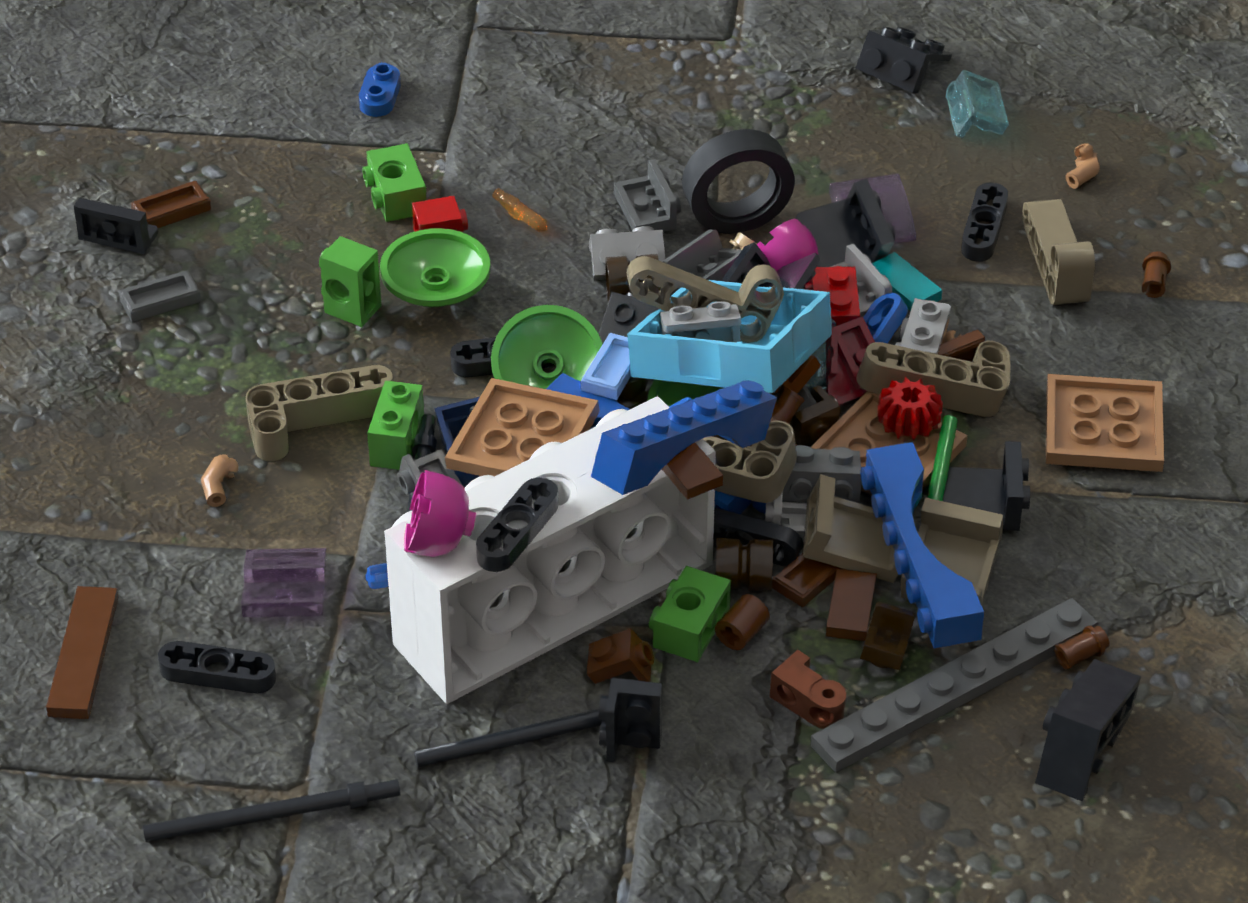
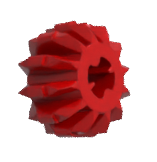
(909, 408)

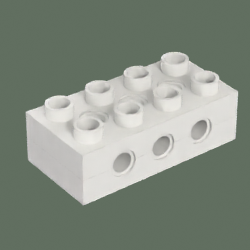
(579, 570)

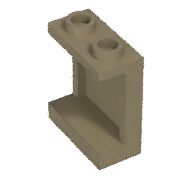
(845, 533)
(961, 540)

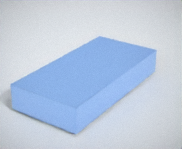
(609, 369)

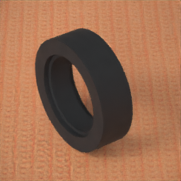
(725, 152)

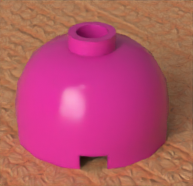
(790, 243)
(438, 516)

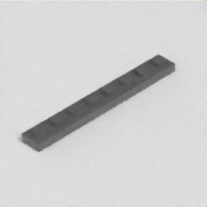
(949, 686)

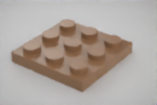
(1104, 422)
(514, 423)
(861, 431)

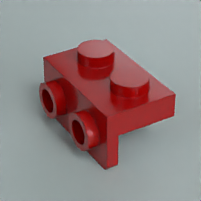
(843, 291)

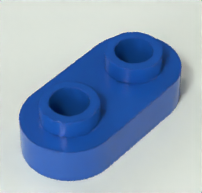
(379, 90)
(885, 316)

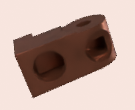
(807, 692)

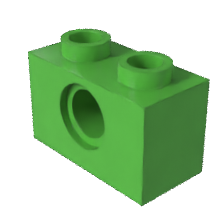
(394, 181)
(350, 281)
(395, 424)
(690, 613)

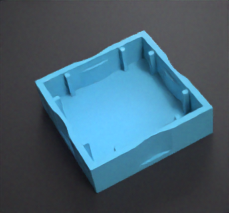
(792, 337)

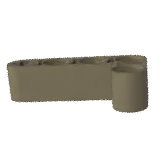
(1062, 261)
(703, 292)
(963, 385)
(310, 403)
(759, 470)

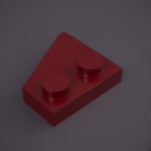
(843, 359)

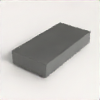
(159, 296)

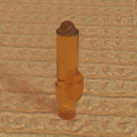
(519, 210)

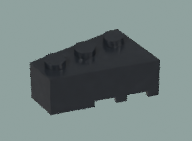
(1083, 725)

